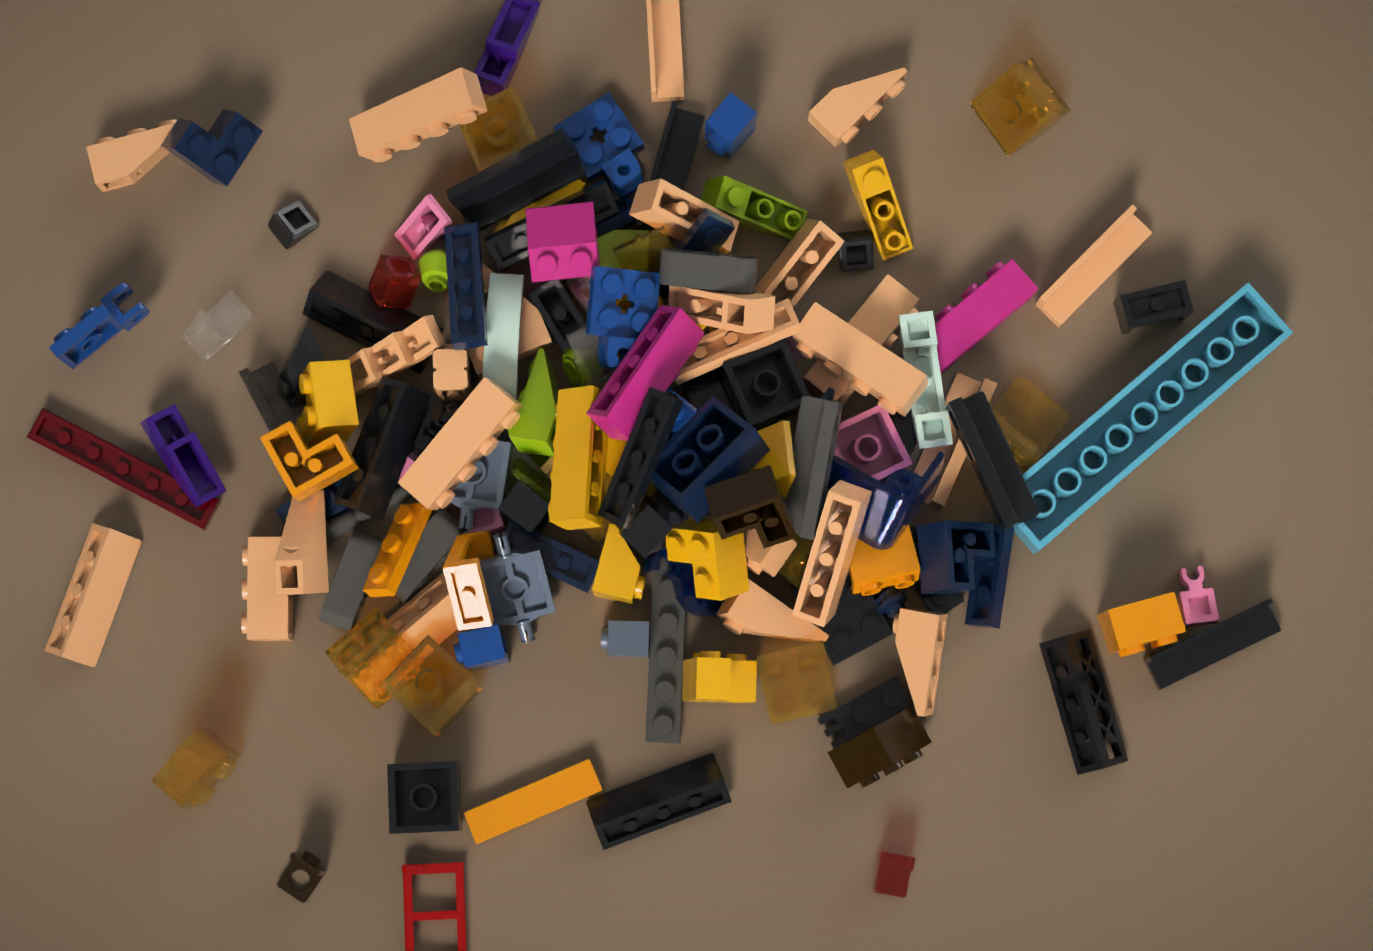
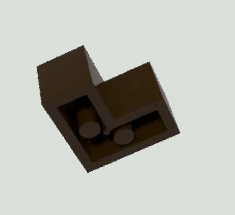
(749, 504)
(880, 749)

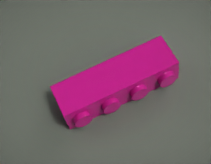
(981, 311)
(650, 362)

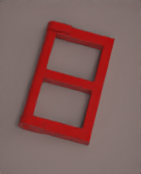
(410, 916)

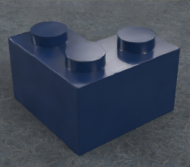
(215, 152)
(949, 552)

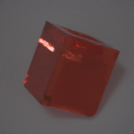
(394, 282)
(892, 874)

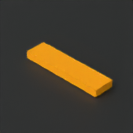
(532, 801)

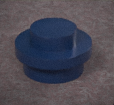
(891, 602)

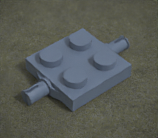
(486, 486)
(517, 586)

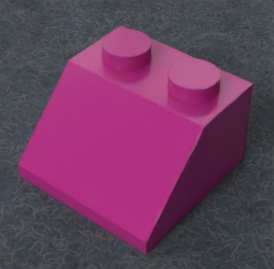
(562, 241)

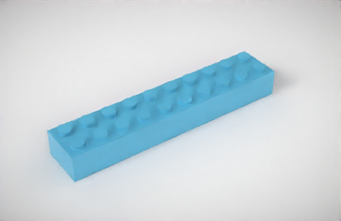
(1149, 412)

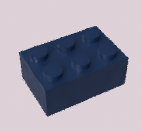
(703, 452)

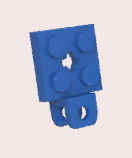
(613, 157)
(605, 319)
(97, 327)

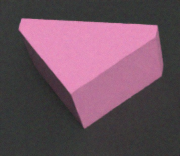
(423, 227)

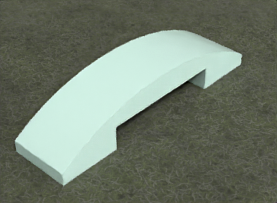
(503, 330)
(920, 350)

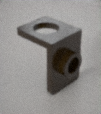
(307, 863)

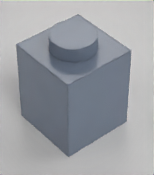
(626, 638)

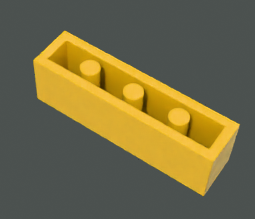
(578, 462)

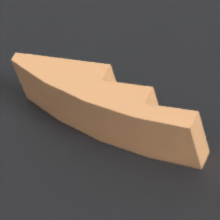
(395, 354)

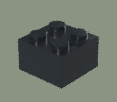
(764, 384)
(424, 797)

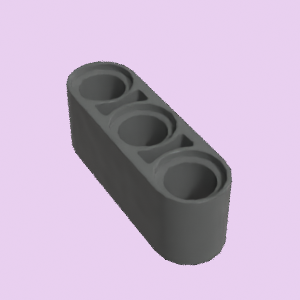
(708, 270)
(429, 553)
(345, 594)

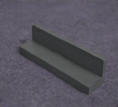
(813, 459)

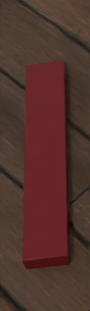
(119, 467)

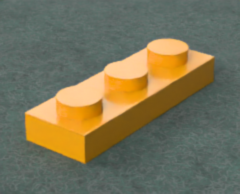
(397, 550)

